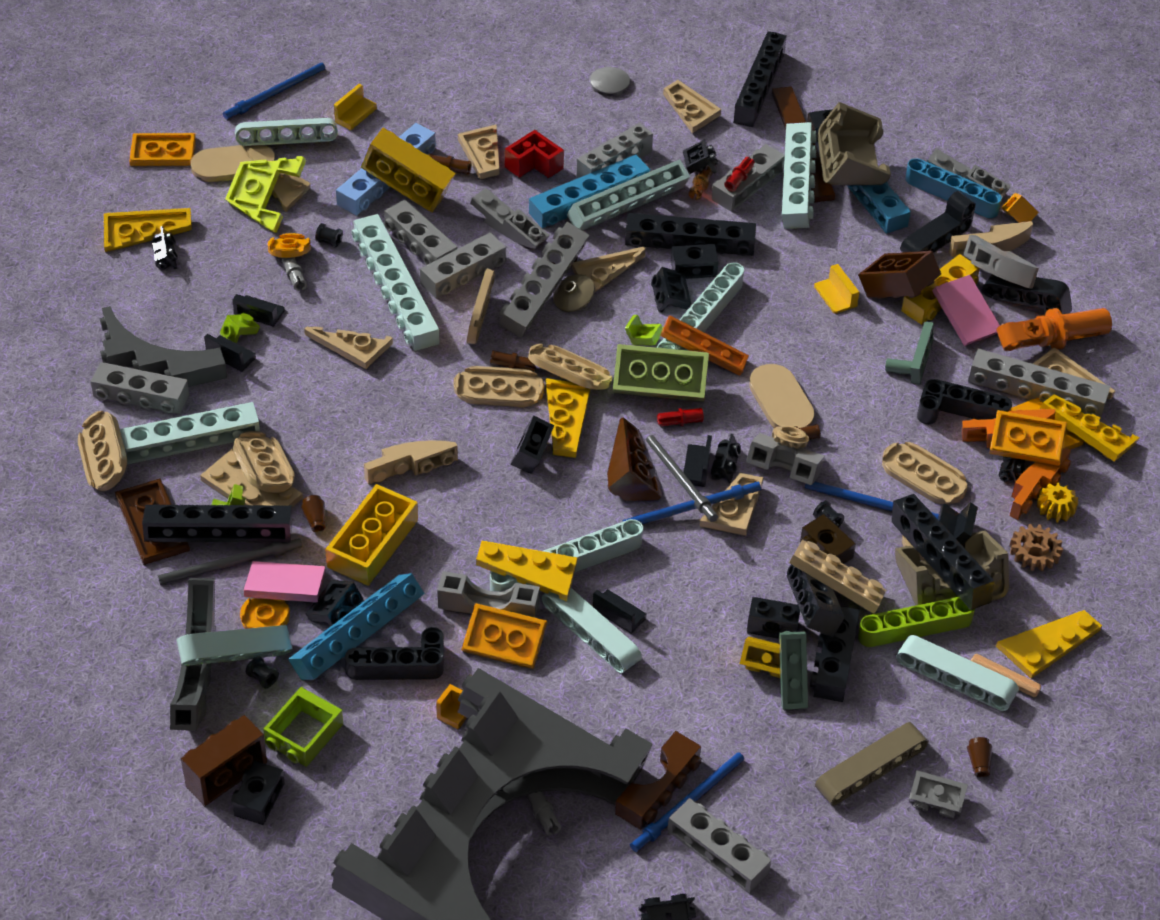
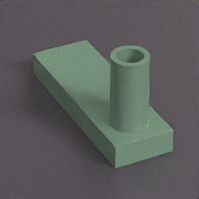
(917, 366)
(793, 670)

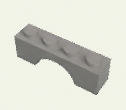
(460, 595)

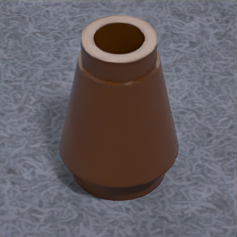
(314, 511)
(980, 755)

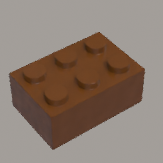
(900, 274)
(223, 759)

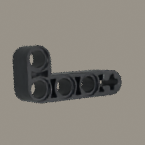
(939, 231)
(1044, 294)
(959, 400)
(399, 662)

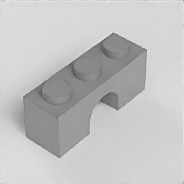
(802, 463)

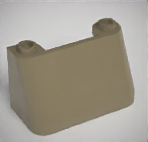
(848, 148)
(927, 585)

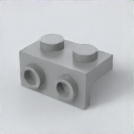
(938, 794)

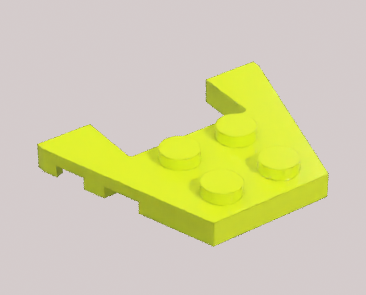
(255, 184)

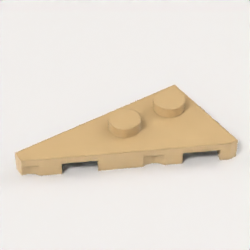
(287, 188)
(607, 267)
(351, 345)
(1058, 361)

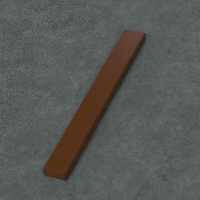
(791, 113)

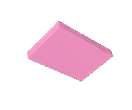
(966, 310)
(284, 581)

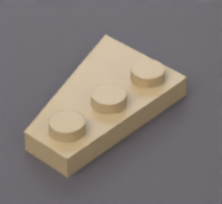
(691, 106)
(482, 150)
(735, 515)

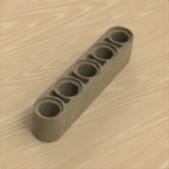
(871, 763)

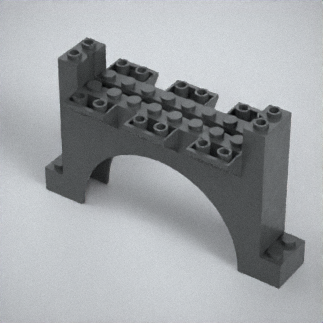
(505, 754)

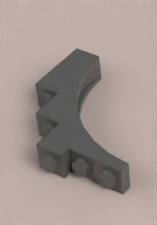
(127, 350)
(189, 701)

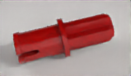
(739, 174)
(680, 417)

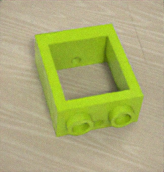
(313, 706)

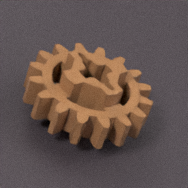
(1036, 547)

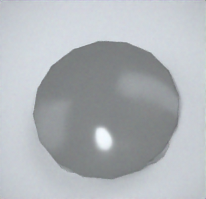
(609, 80)

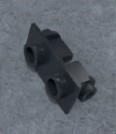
(164, 250)
(726, 459)
(1011, 469)
(677, 907)

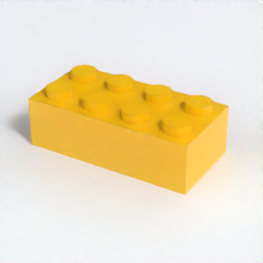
(407, 170)
(372, 534)

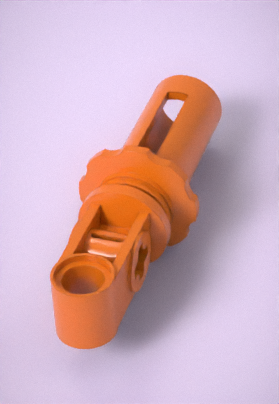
(1054, 329)

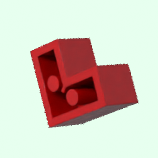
(534, 152)

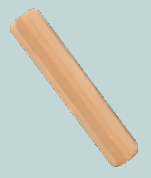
(1025, 684)

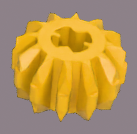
(1057, 502)

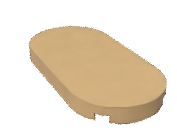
(223, 162)
(480, 306)
(570, 366)
(499, 386)
(780, 396)
(102, 451)
(263, 462)
(924, 473)

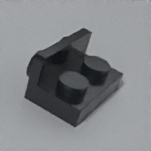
(700, 156)
(670, 289)
(335, 602)

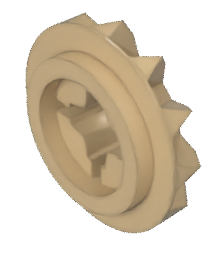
(790, 436)

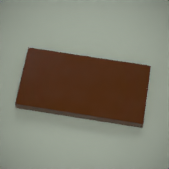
(132, 505)

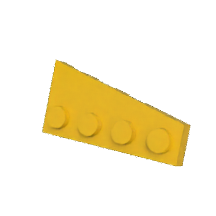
(138, 227)
(567, 412)
(1089, 428)
(540, 568)
(1048, 643)

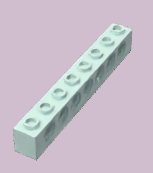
(395, 283)

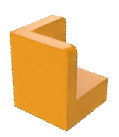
(1019, 208)
(448, 707)

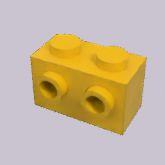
(761, 655)

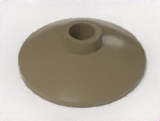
(574, 293)

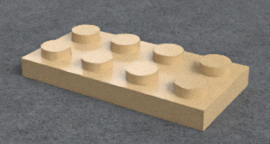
(227, 472)
(838, 576)

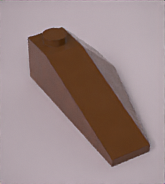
(629, 467)

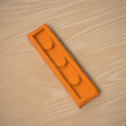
(696, 340)

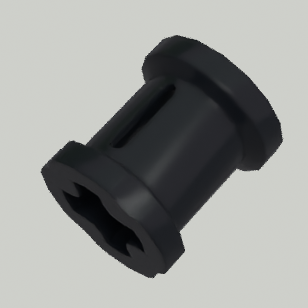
(328, 235)
(828, 510)
(262, 672)

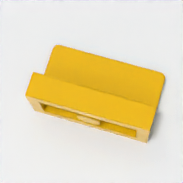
(353, 108)
(838, 290)

